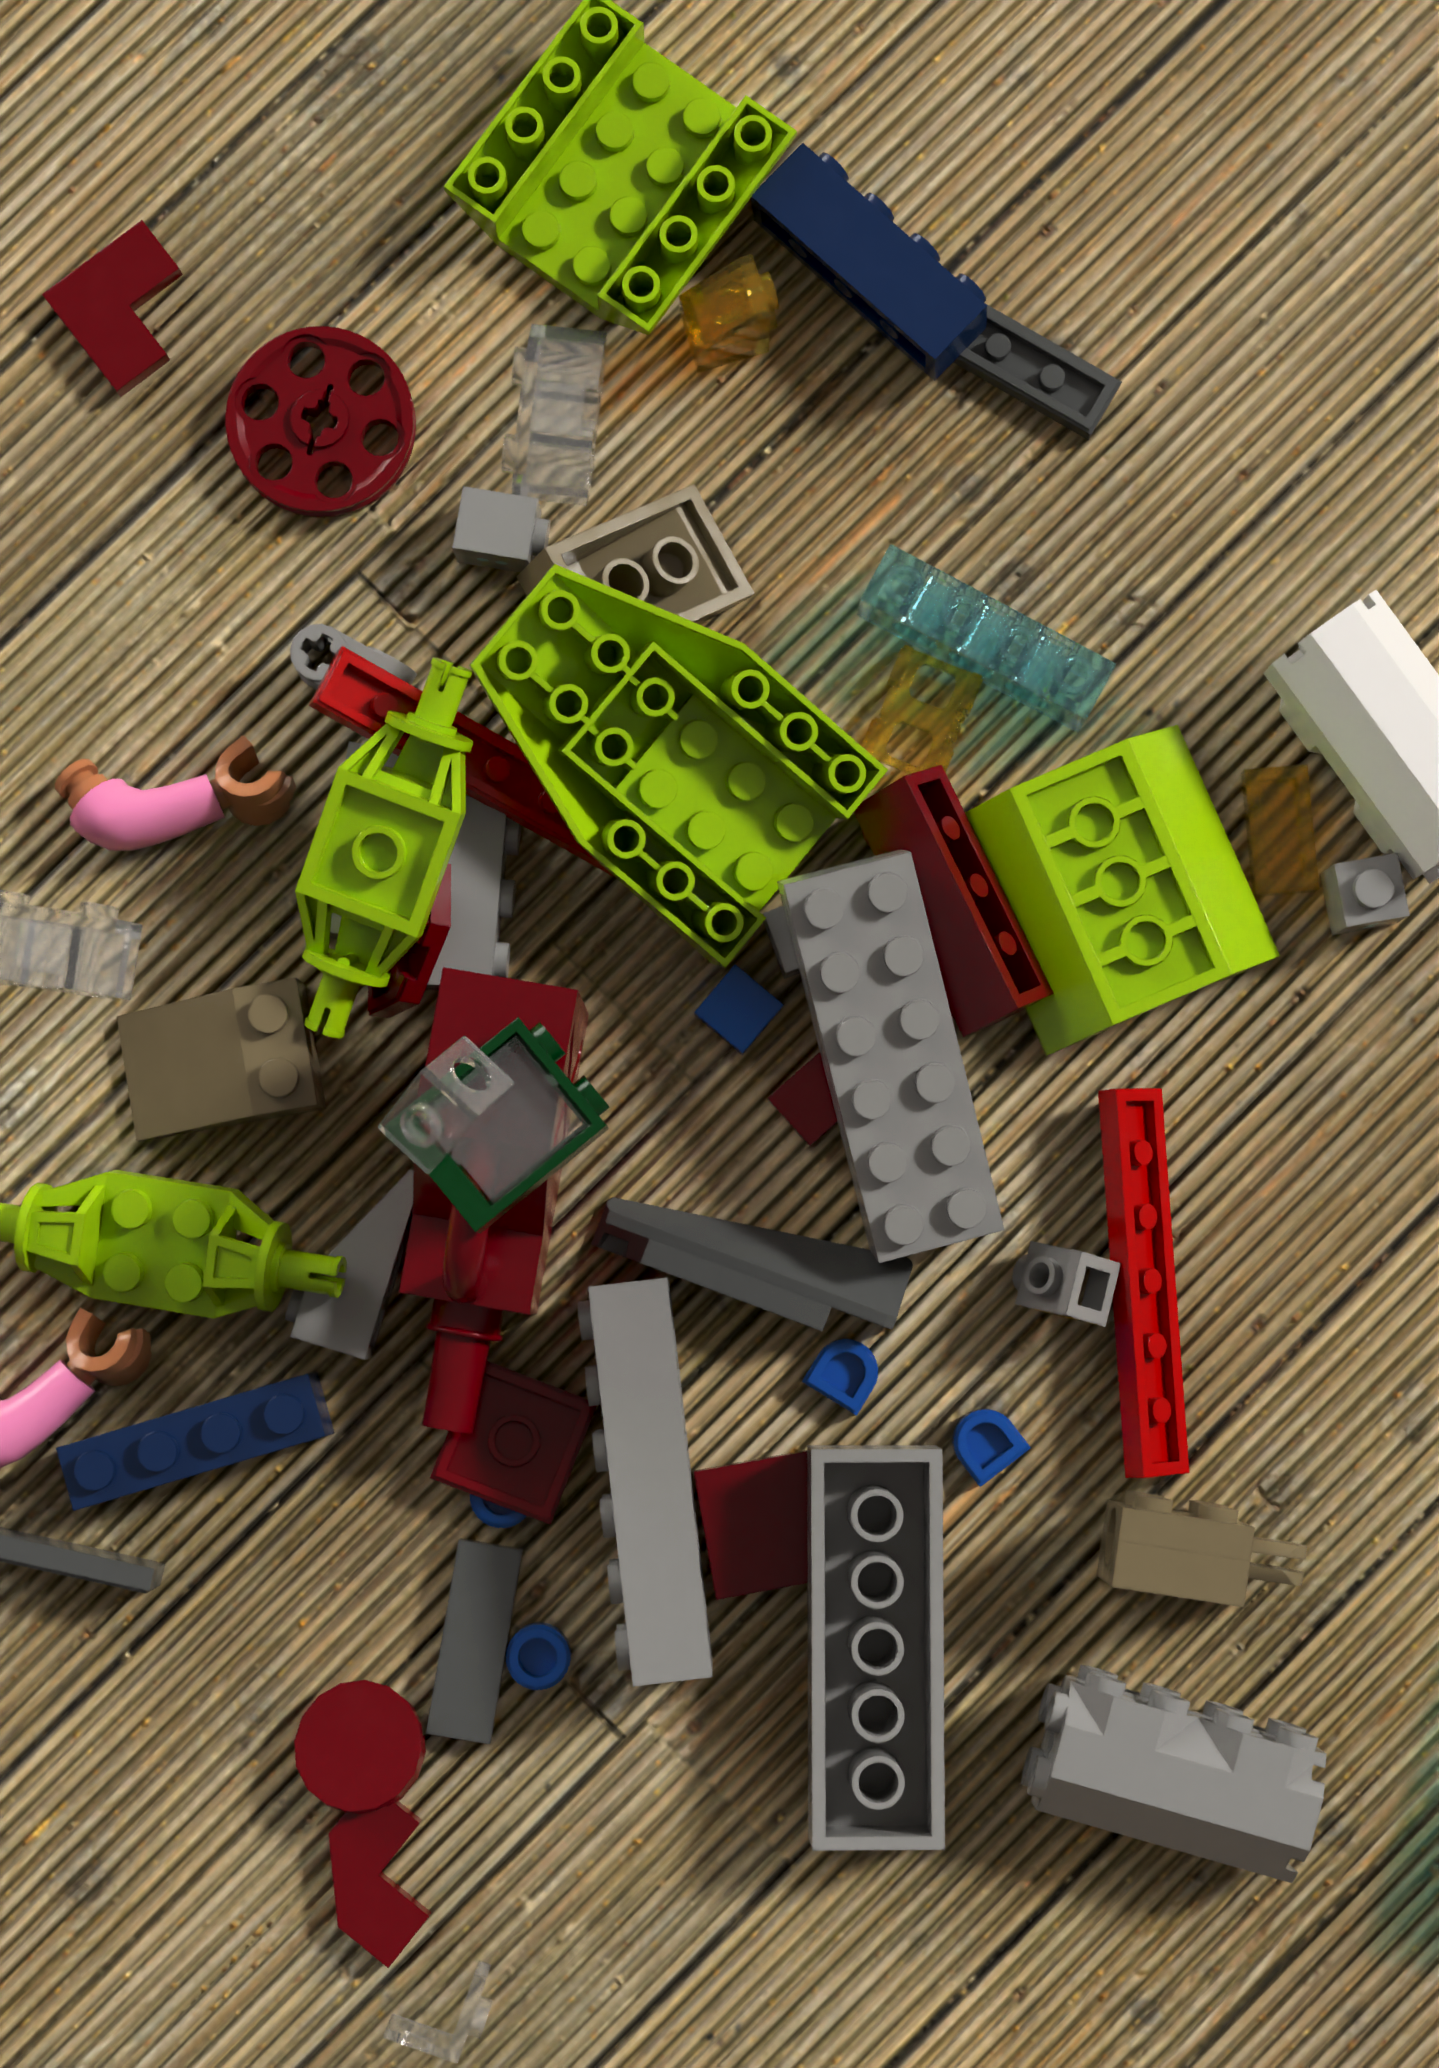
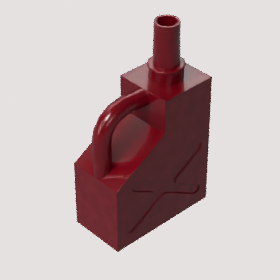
(503, 1266)

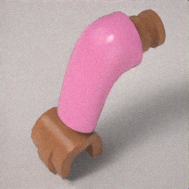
(133, 818)
(55, 1395)

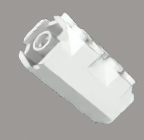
(1373, 712)

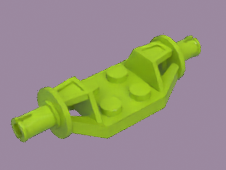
(383, 848)
(163, 1245)

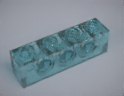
(985, 638)

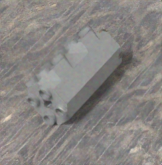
(1175, 1773)

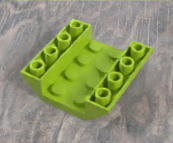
(615, 168)
(1121, 885)

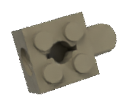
(1187, 1553)

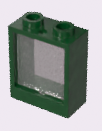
(524, 1132)

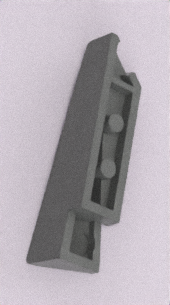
(756, 1264)

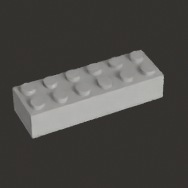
(891, 1055)
(650, 1482)
(875, 1647)

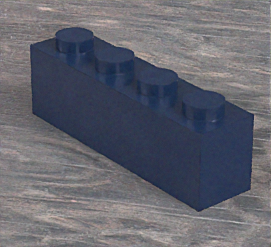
(870, 260)
(195, 1440)

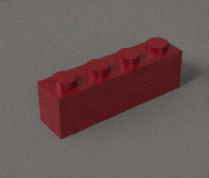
(974, 930)

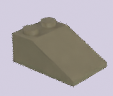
(657, 553)
(221, 1060)

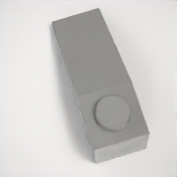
(373, 1262)

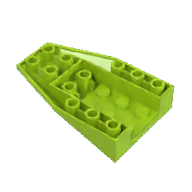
(670, 752)

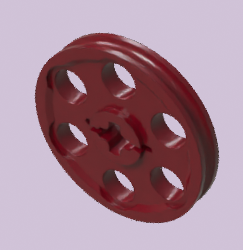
(306, 397)

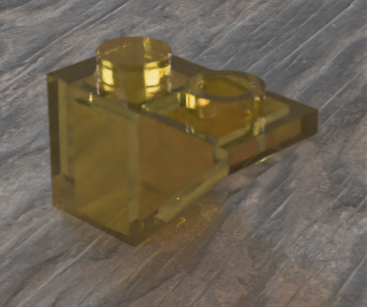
(729, 314)

